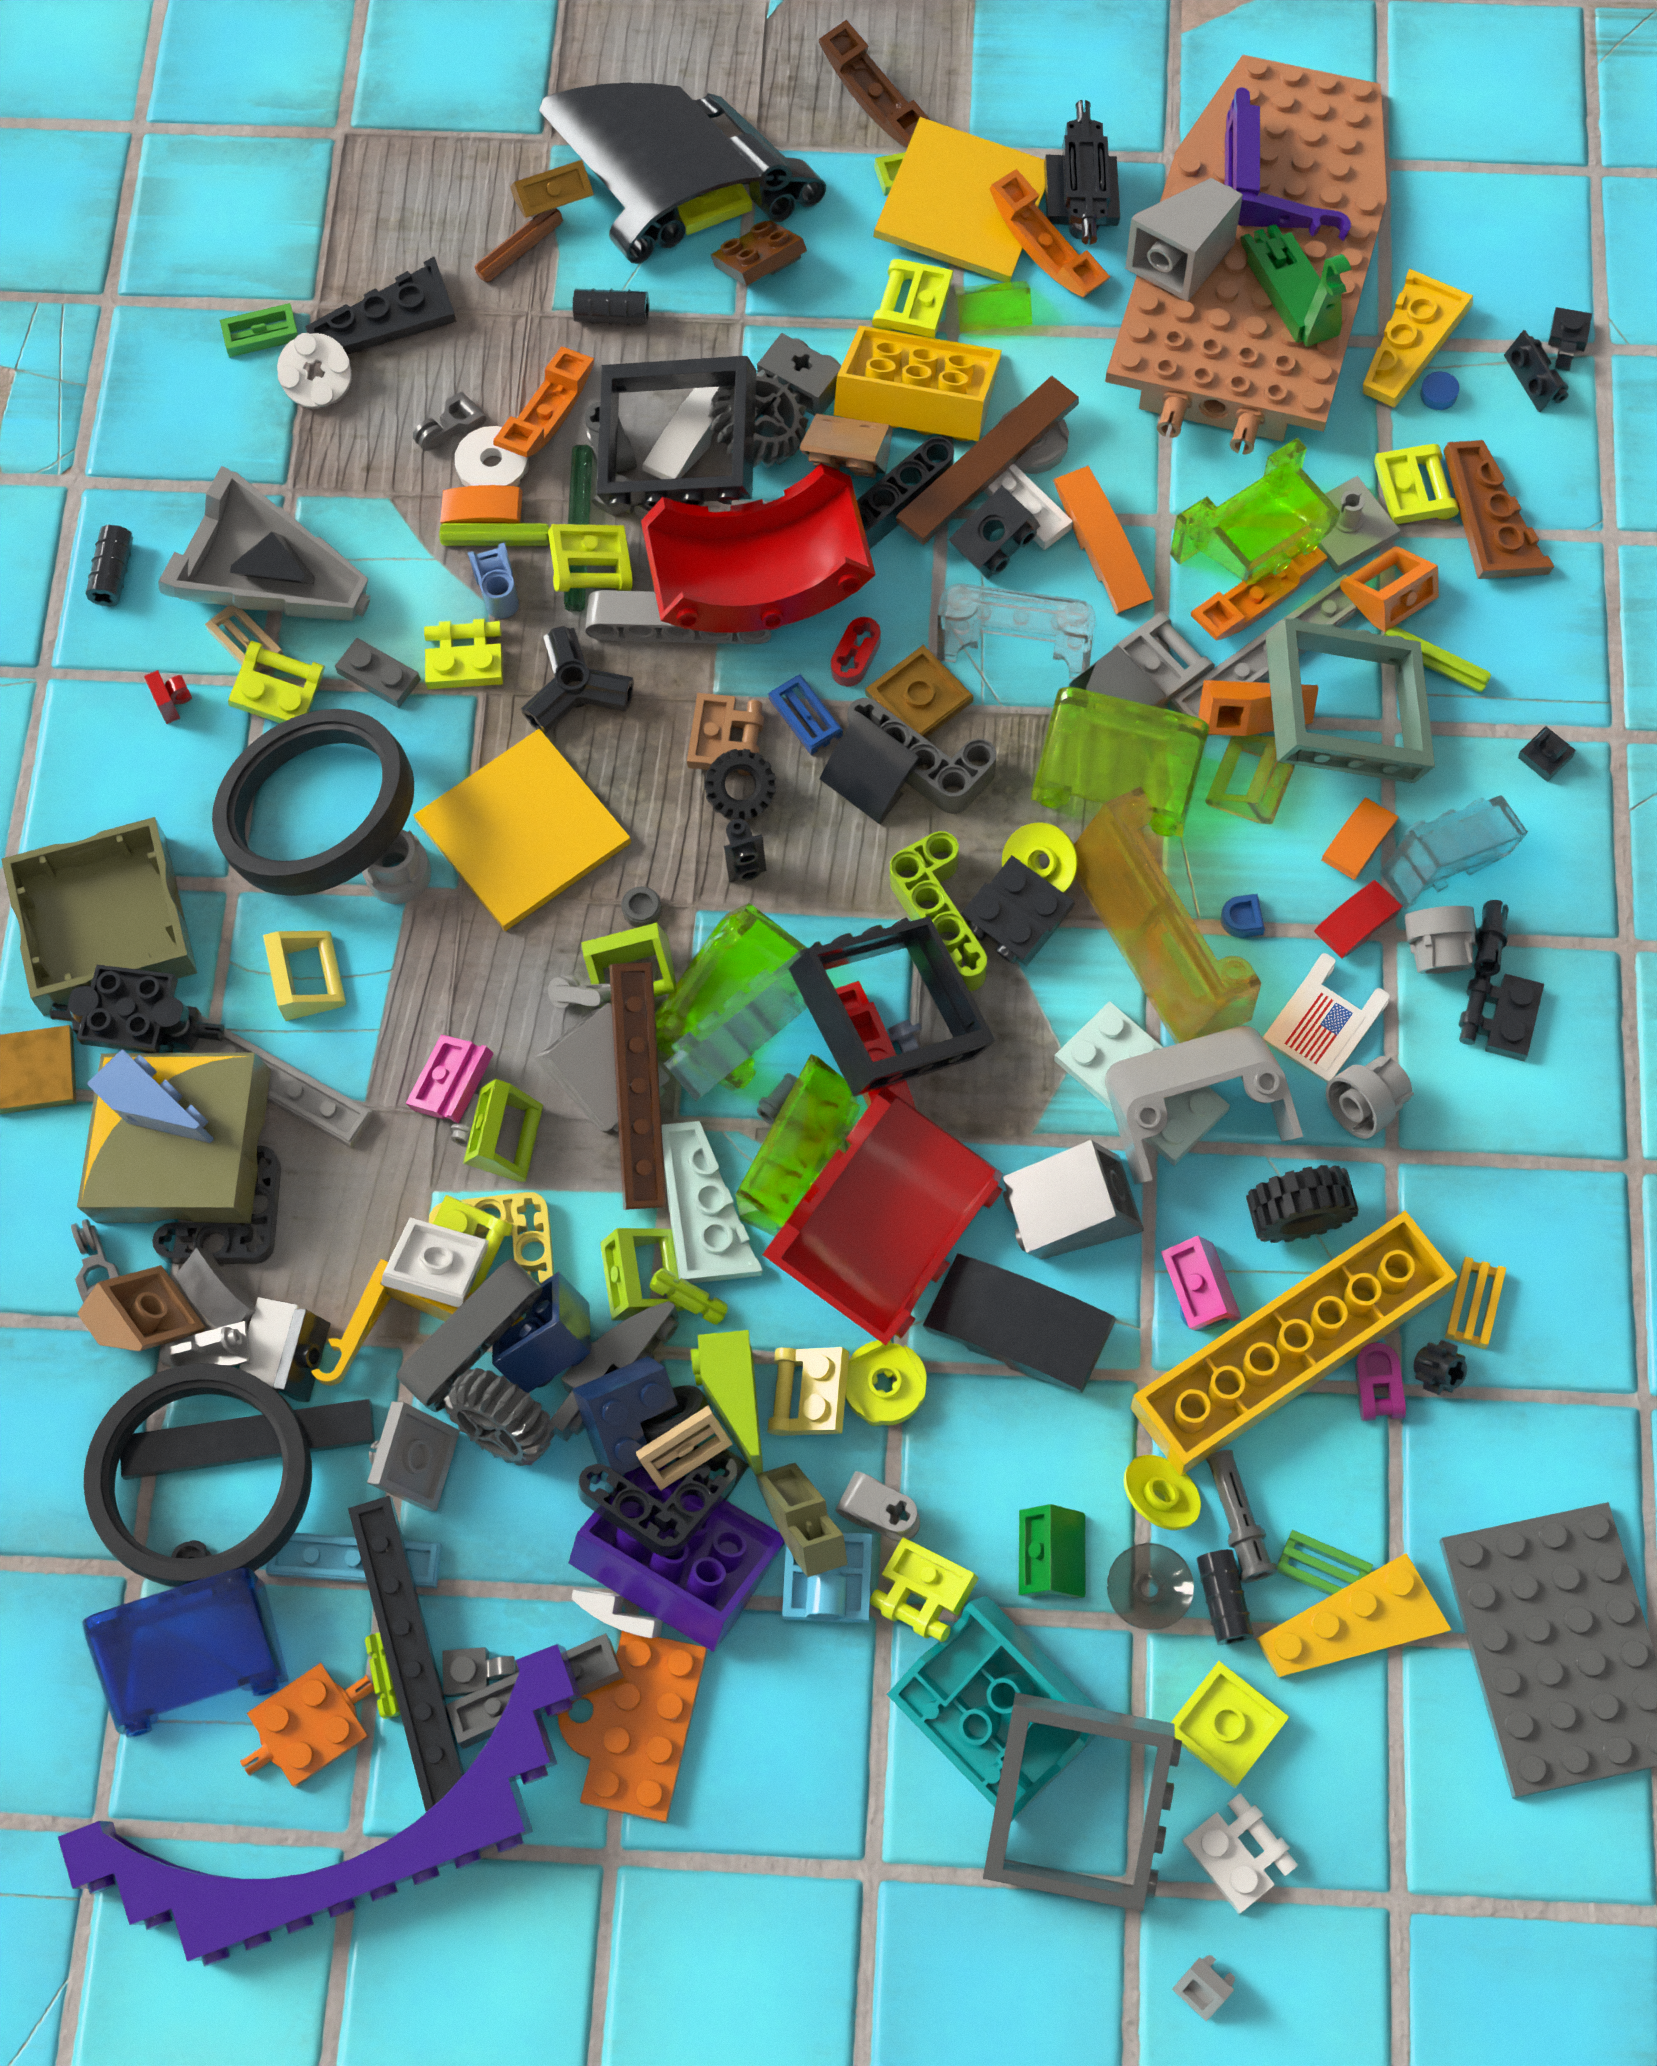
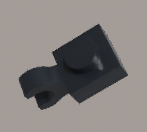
(1569, 333)

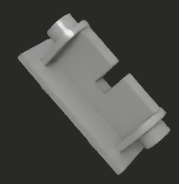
(218, 1346)

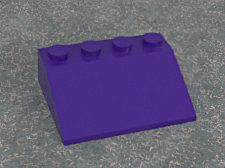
(700, 1586)

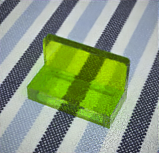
(993, 306)

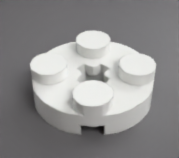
(307, 350)

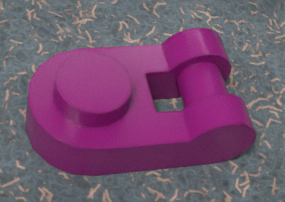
(1378, 1368)

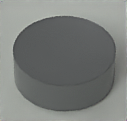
(641, 906)

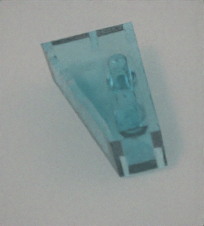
(1451, 845)

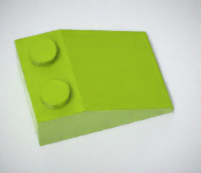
(728, 1375)

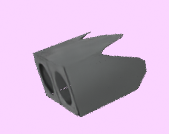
(1121, 678)

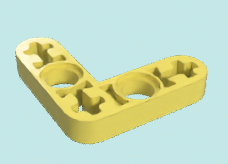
(510, 1208)

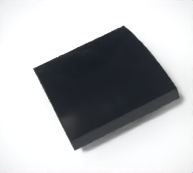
(869, 768)

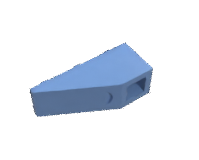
(140, 1101)

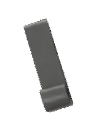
(944, 770)
(468, 1334)

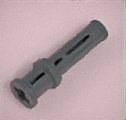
(1245, 1534)

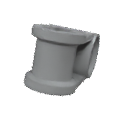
(872, 1505)

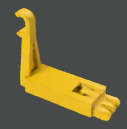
(366, 1315)

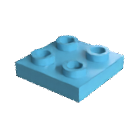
(834, 1594)

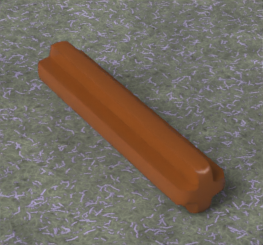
(518, 244)

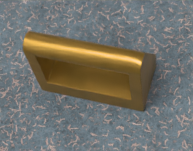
(552, 189)

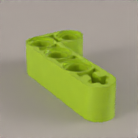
(927, 887)

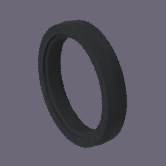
(350, 855)
(142, 1402)

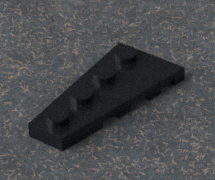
(400, 310)

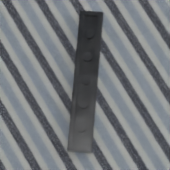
(242, 1440)

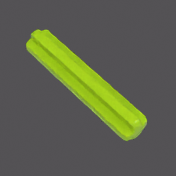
(494, 534)
(1447, 663)

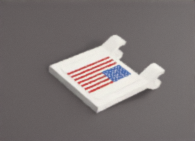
(1320, 1026)

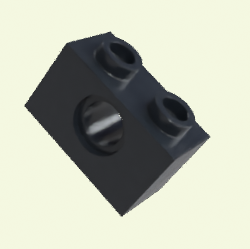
(998, 512)

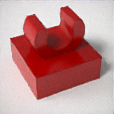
(168, 694)

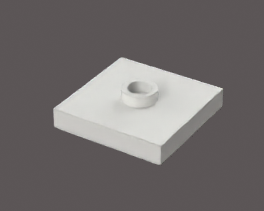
(435, 1262)

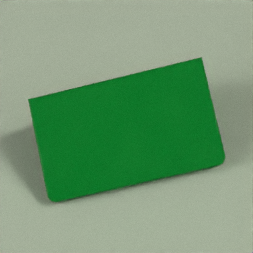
(1052, 1552)

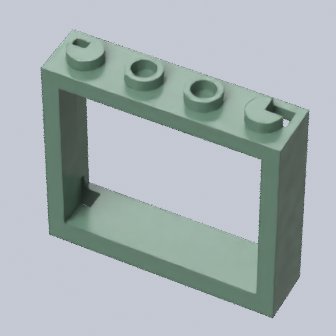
(1337, 753)

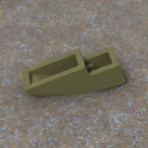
(802, 1519)

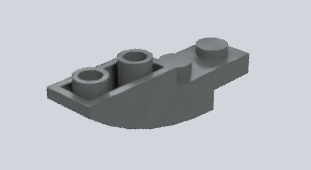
(615, 1349)

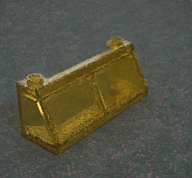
(1155, 930)

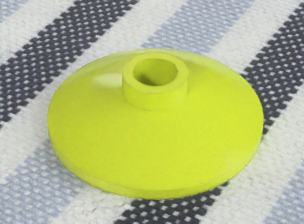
(1044, 838)
(1161, 1493)

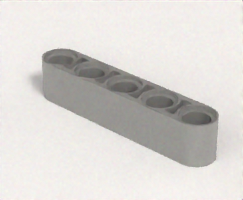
(637, 618)

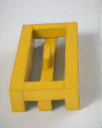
(1483, 1270)

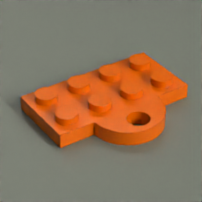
(638, 1727)

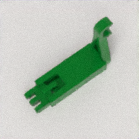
(1303, 300)

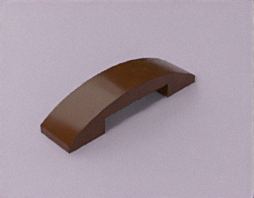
(869, 84)

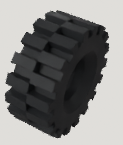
(1302, 1204)

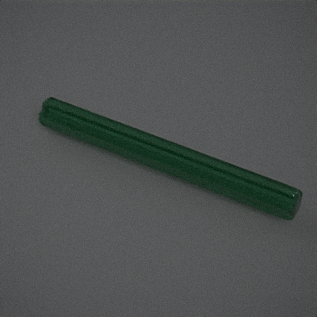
(579, 513)

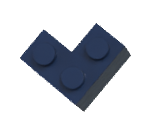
(547, 1339)
(617, 1405)

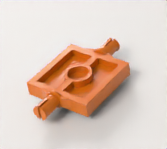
(307, 1725)

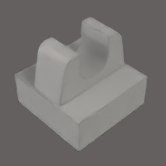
(1204, 1987)

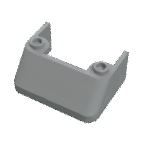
(1143, 1081)

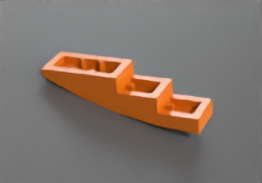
(1103, 539)

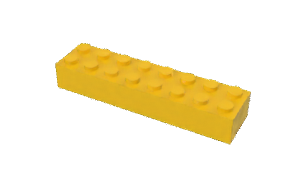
(1292, 1342)

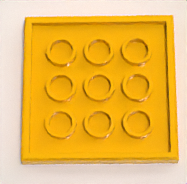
(945, 201)
(522, 829)

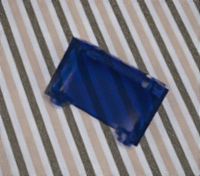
(185, 1648)

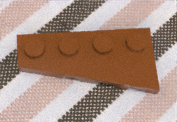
(1491, 517)

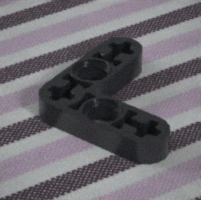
(235, 1234)
(667, 1515)

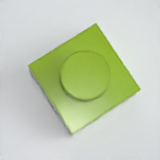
(887, 169)

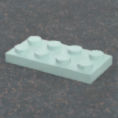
(1115, 1037)

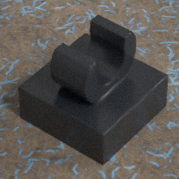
(1546, 753)

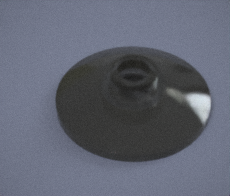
(1153, 1565)

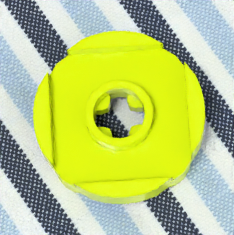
(907, 1392)

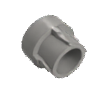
(405, 880)
(1441, 938)
(1368, 1096)

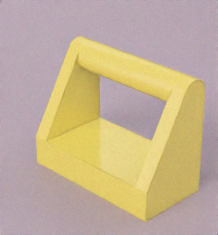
(294, 1006)

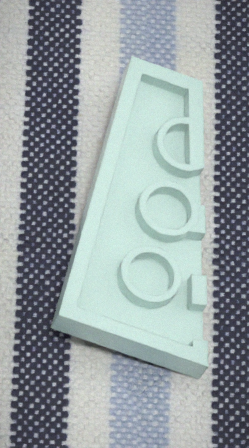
(704, 1223)

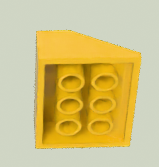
(917, 383)

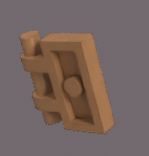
(713, 728)

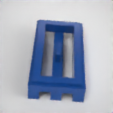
(821, 738)

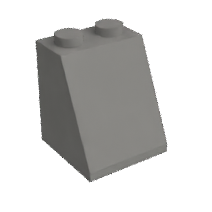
(1184, 237)
(585, 1066)

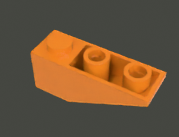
(1245, 707)

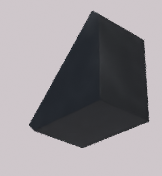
(273, 560)

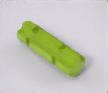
(688, 1296)
(381, 1677)

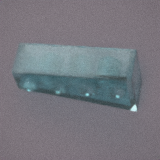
(738, 1032)

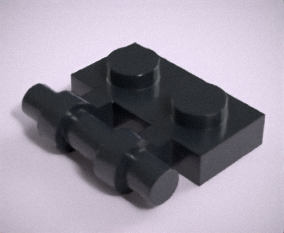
(1513, 1017)

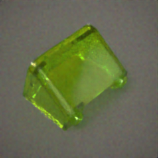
(1113, 745)
(729, 959)

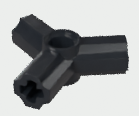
(568, 665)

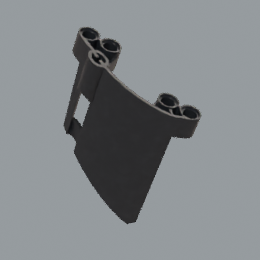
(664, 150)

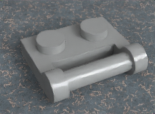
(1158, 662)

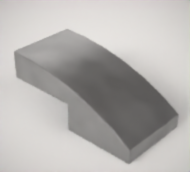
(217, 1298)

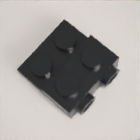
(1017, 911)

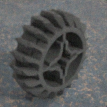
(776, 433)
(499, 1416)

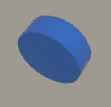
(1439, 390)

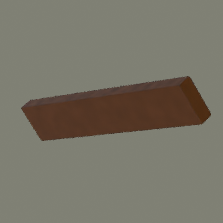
(987, 460)
(637, 1086)

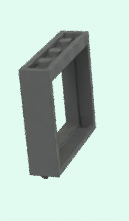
(1101, 1723)

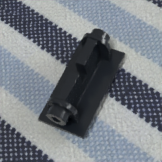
(1532, 370)
(745, 852)

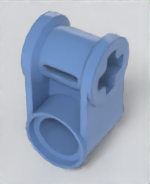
(494, 576)

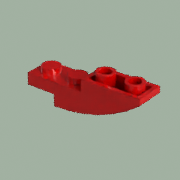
(872, 1033)

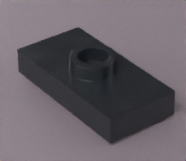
(301, 1355)

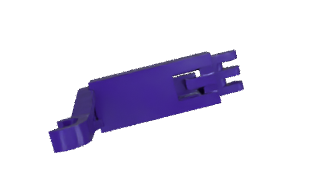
(1243, 175)

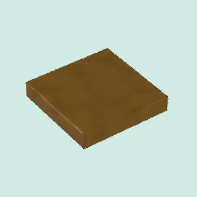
(920, 692)
(37, 1069)

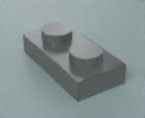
(377, 672)

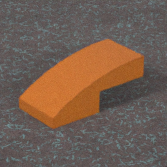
(482, 504)
(1359, 838)

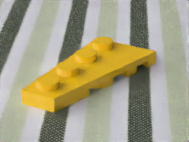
(1418, 328)
(1364, 1617)

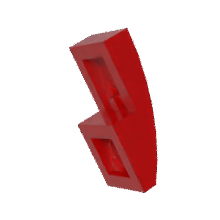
(1358, 918)

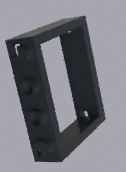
(673, 375)
(940, 976)

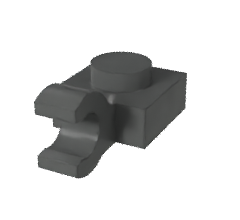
(471, 1670)

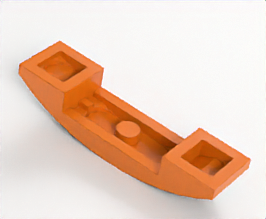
(1041, 239)
(549, 405)
(1247, 603)

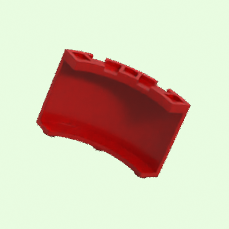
(760, 559)
(884, 1216)

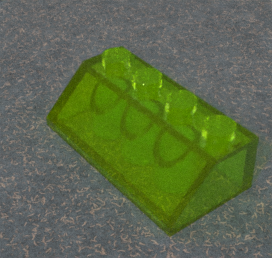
(796, 1146)

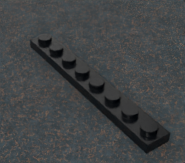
(407, 1648)

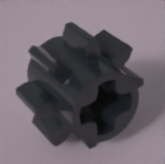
(1440, 1367)

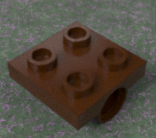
(759, 252)

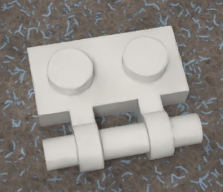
(1228, 1860)

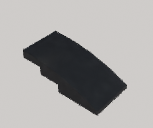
(1019, 1322)

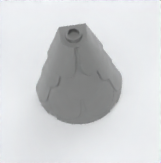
(235, 522)

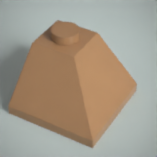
(139, 1311)

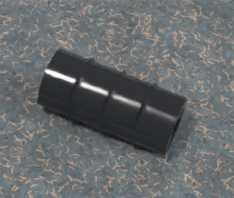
(611, 306)
(109, 565)
(1225, 1597)

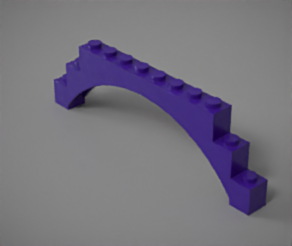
(474, 1816)

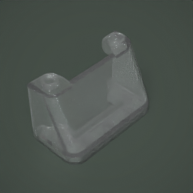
(975, 609)

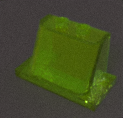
(1262, 524)

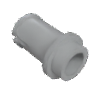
(462, 1130)

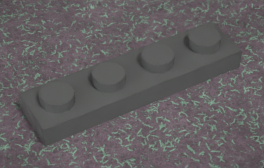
(479, 1712)

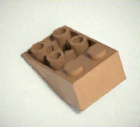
(848, 444)

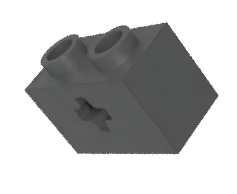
(806, 371)

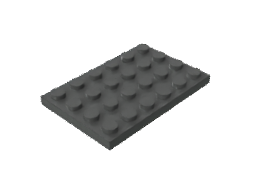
(1558, 1647)

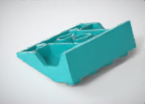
(965, 1700)

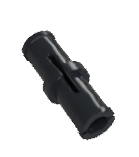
(1491, 938)

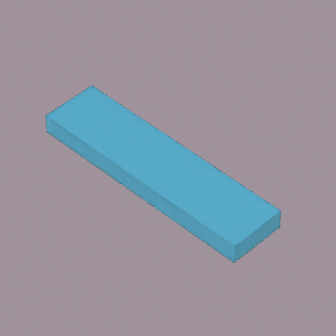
(339, 1560)

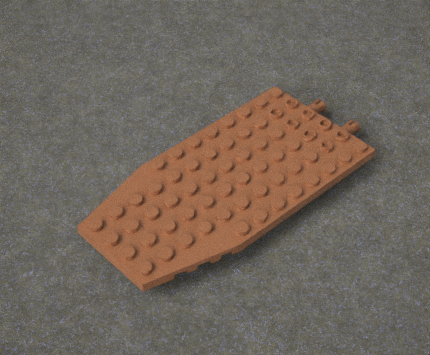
(1227, 349)

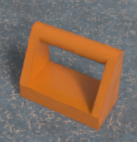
(1401, 597)

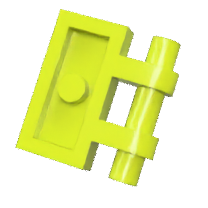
(463, 665)
(929, 1577)

